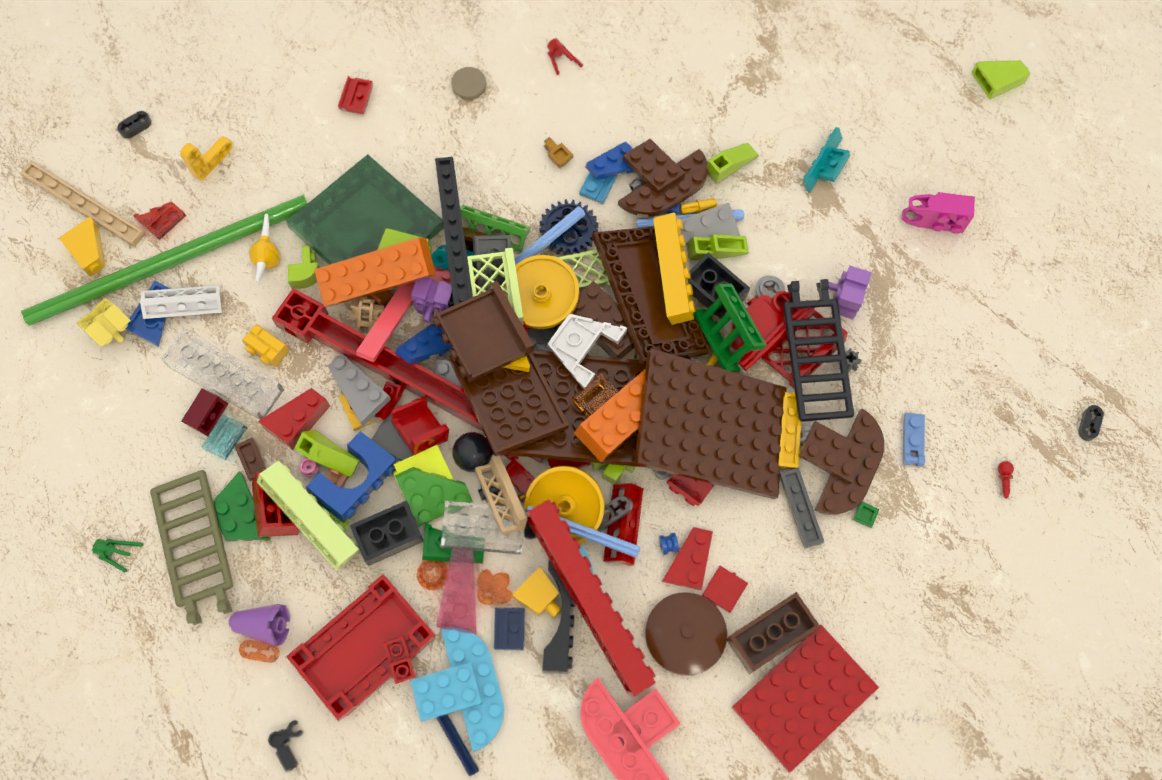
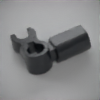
(279, 739)

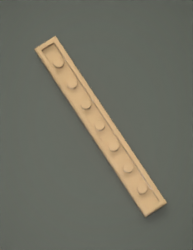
(82, 203)

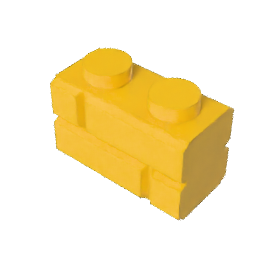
(265, 345)

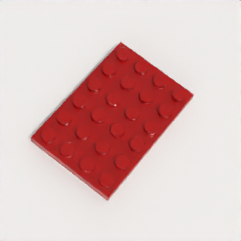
(805, 698)

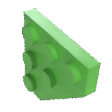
(428, 493)

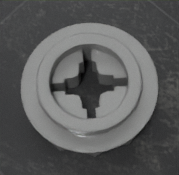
(767, 282)

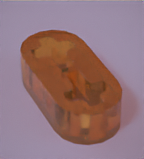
(258, 656)

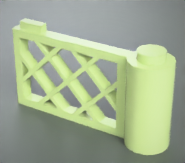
(590, 254)

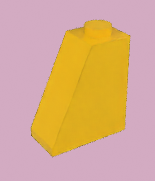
(85, 246)

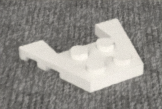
(576, 339)

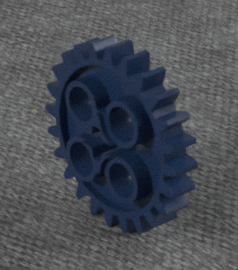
(560, 243)

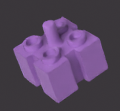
(851, 290)
(431, 295)

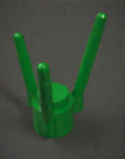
(106, 548)

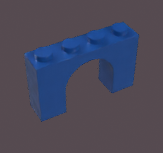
(345, 501)

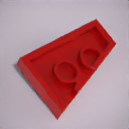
(691, 561)

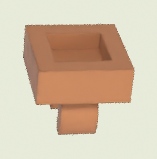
(336, 477)

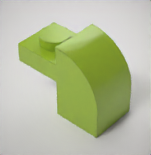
(303, 274)

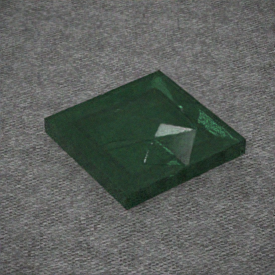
(357, 209)

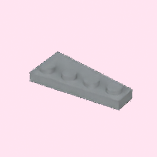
(709, 222)
(360, 391)

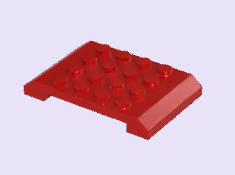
(348, 655)

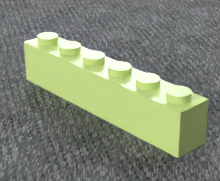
(307, 515)

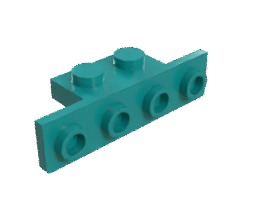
(829, 161)

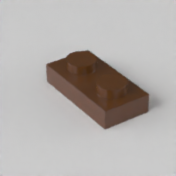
(250, 457)

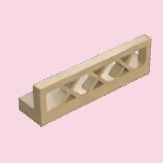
(508, 495)

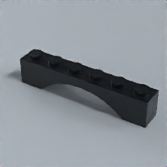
(556, 652)

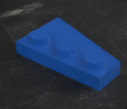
(610, 162)
(150, 328)
(423, 345)

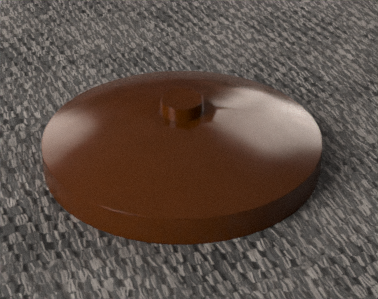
(686, 634)

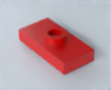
(519, 476)

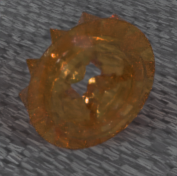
(436, 582)

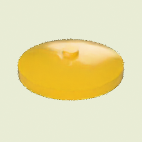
(546, 291)
(573, 492)

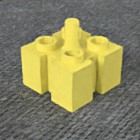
(104, 322)

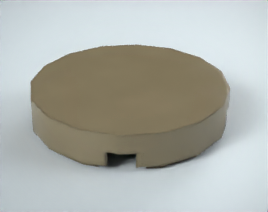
(468, 83)

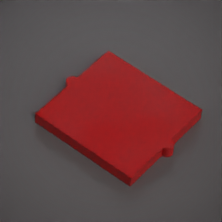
(725, 589)

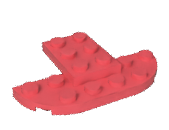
(625, 736)

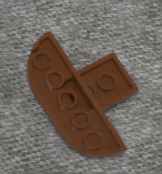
(664, 180)
(848, 460)

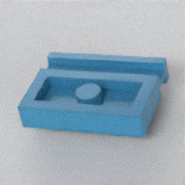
(597, 189)

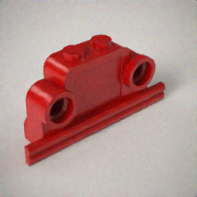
(770, 321)

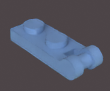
(913, 439)

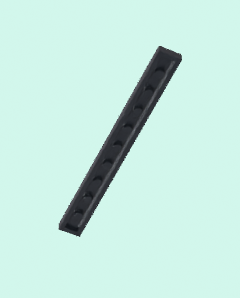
(453, 230)

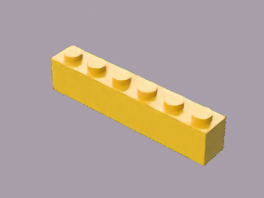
(673, 268)

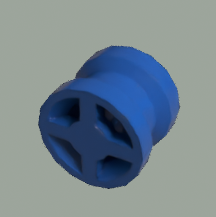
(668, 543)

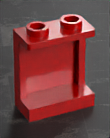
(418, 426)

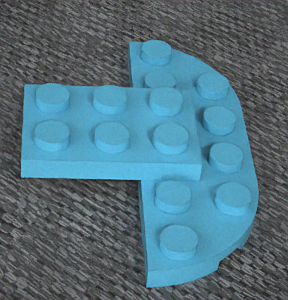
(466, 686)

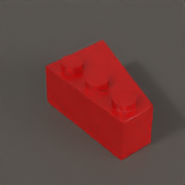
(295, 417)
(269, 516)

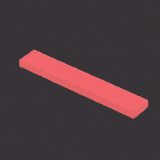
(386, 323)

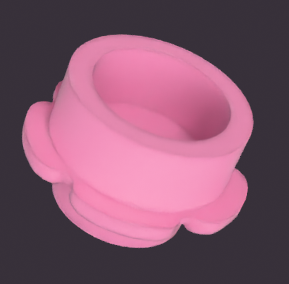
(308, 472)

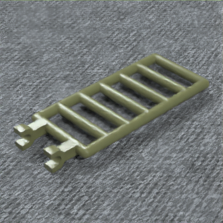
(189, 602)

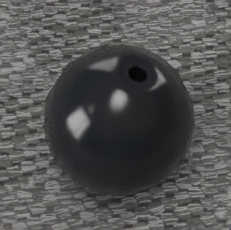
(471, 451)

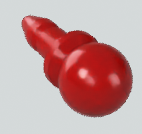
(1005, 469)

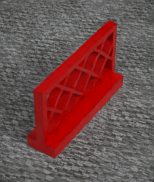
(805, 369)

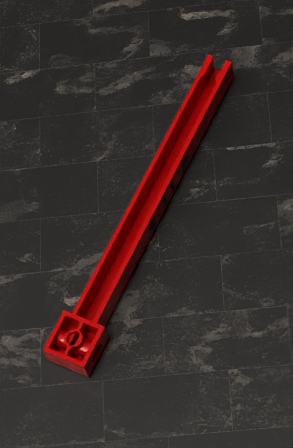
(309, 319)

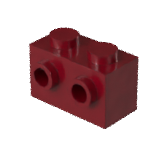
(203, 411)

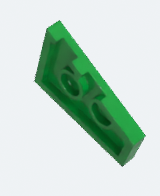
(432, 548)

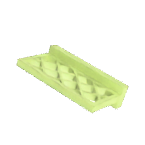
(509, 274)

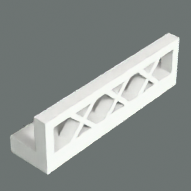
(181, 303)

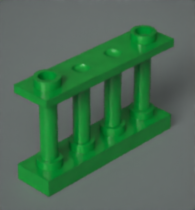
(743, 326)

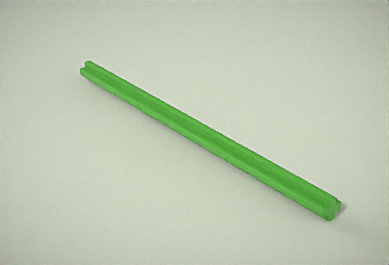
(160, 262)

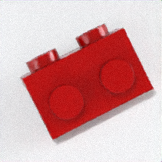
(692, 489)

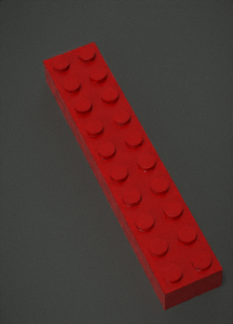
(590, 599)

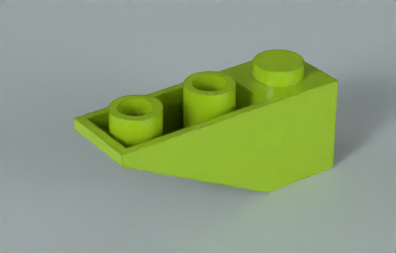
(730, 161)
(326, 452)

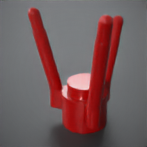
(557, 49)

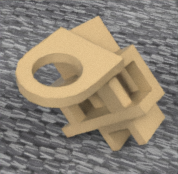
(370, 311)

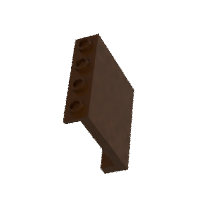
(483, 333)

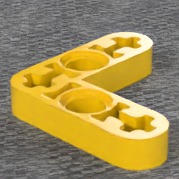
(200, 165)

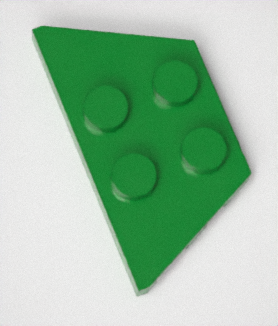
(236, 511)

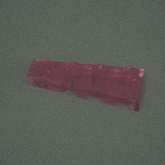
(458, 598)

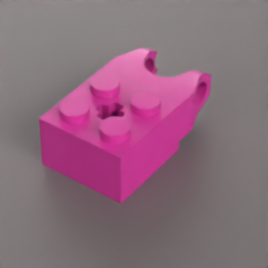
(941, 212)

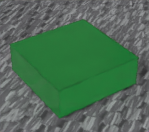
(866, 514)

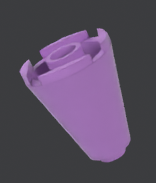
(262, 623)

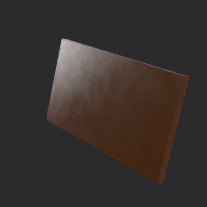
(636, 281)

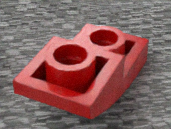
(395, 392)
(399, 659)

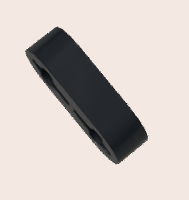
(134, 124)
(1095, 423)

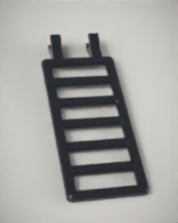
(843, 376)

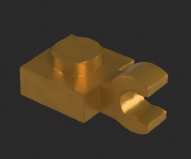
(558, 154)

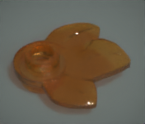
(494, 584)

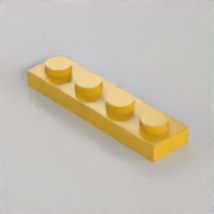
(790, 433)

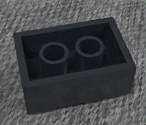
(707, 276)
(386, 533)

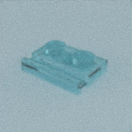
(224, 437)

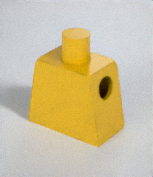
(538, 594)

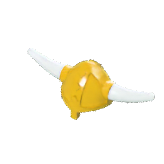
(263, 252)

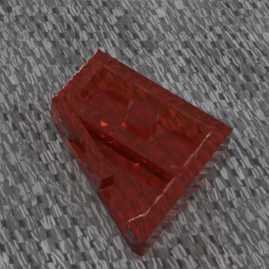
(161, 219)

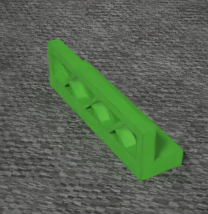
(496, 222)

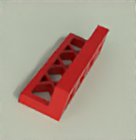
(628, 524)

